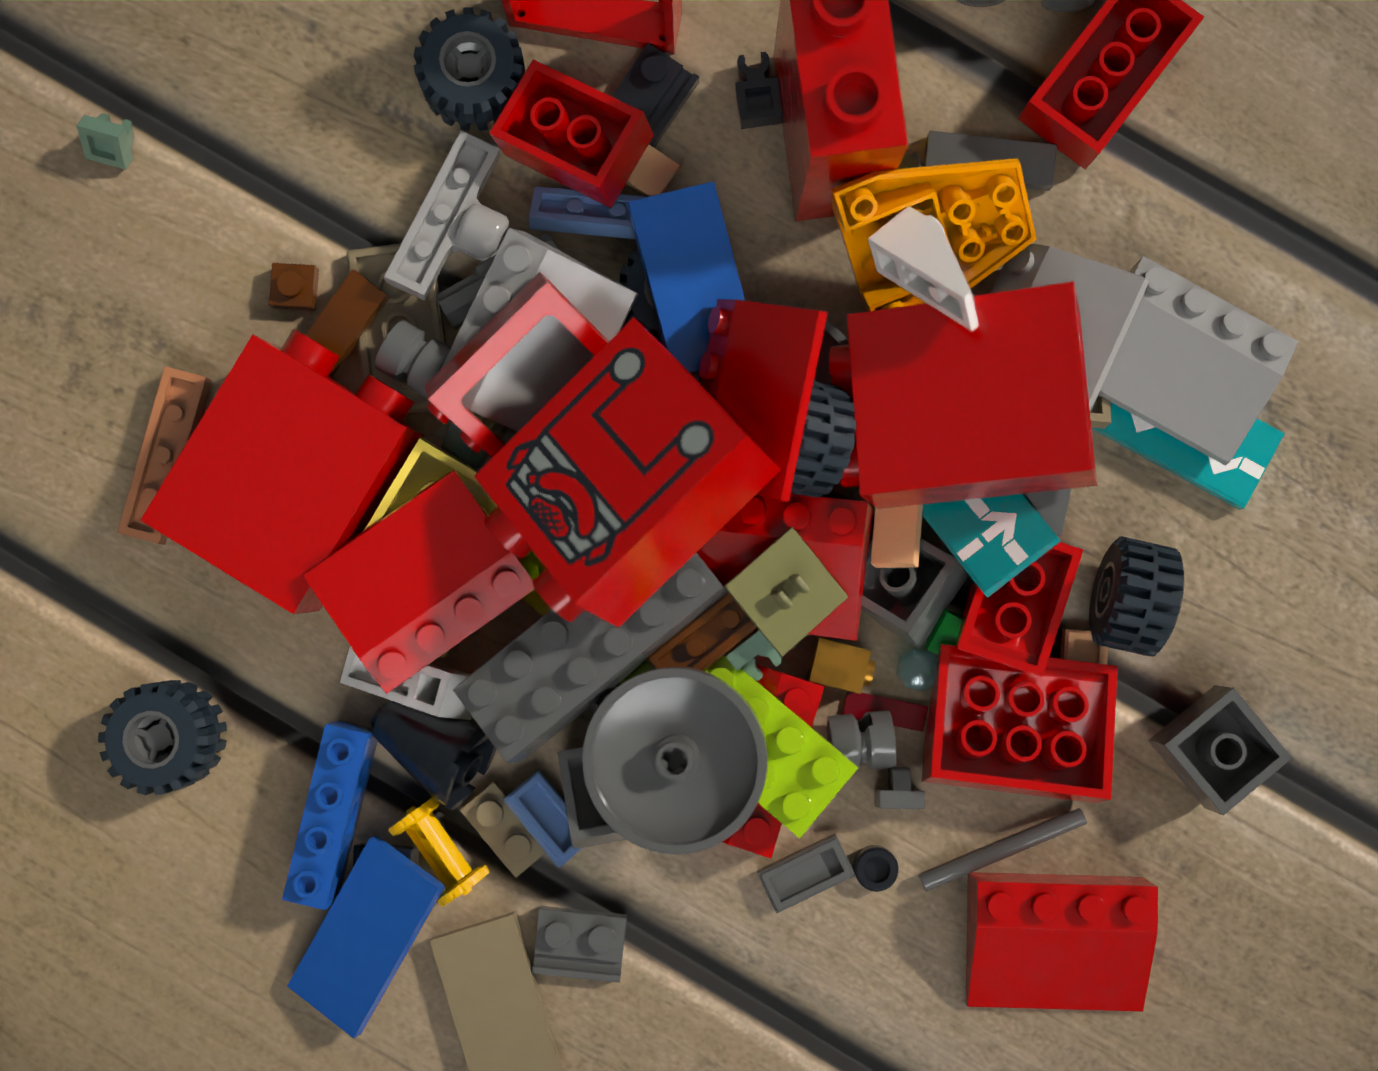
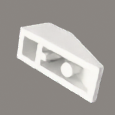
(920, 260)
(426, 691)

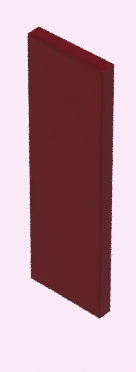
(903, 713)

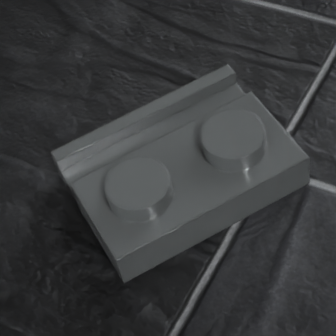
(579, 944)

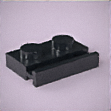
(657, 88)

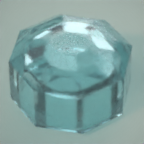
(917, 669)

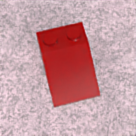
(1023, 615)

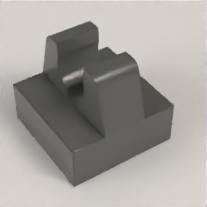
(899, 792)

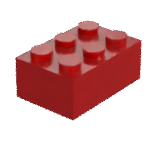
(572, 133)

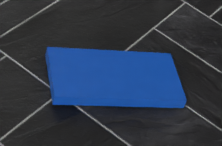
(685, 265)
(365, 936)

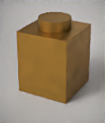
(840, 666)

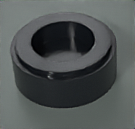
(875, 868)

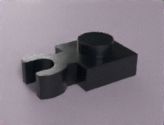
(758, 95)

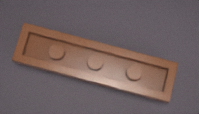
(171, 424)

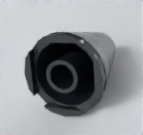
(434, 750)

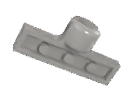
(450, 219)

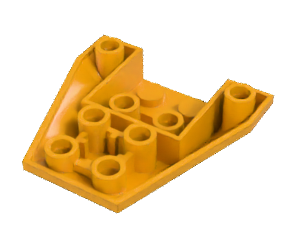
(976, 203)

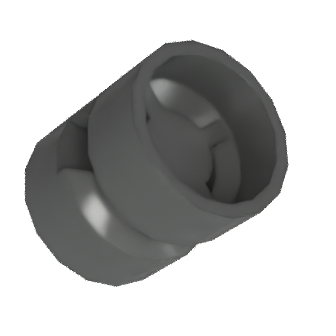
(410, 356)
(864, 740)

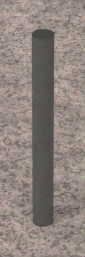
(1003, 849)

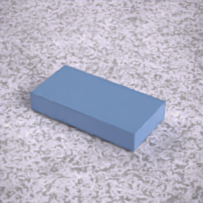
(544, 816)

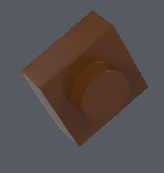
(293, 286)

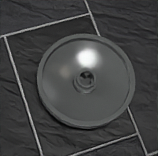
(675, 760)

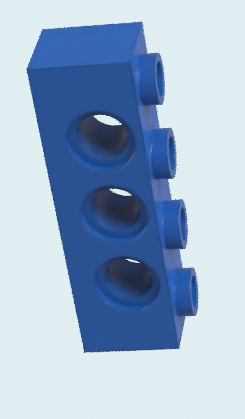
(330, 815)

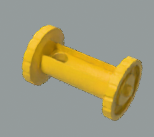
(439, 851)

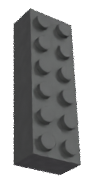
(567, 666)

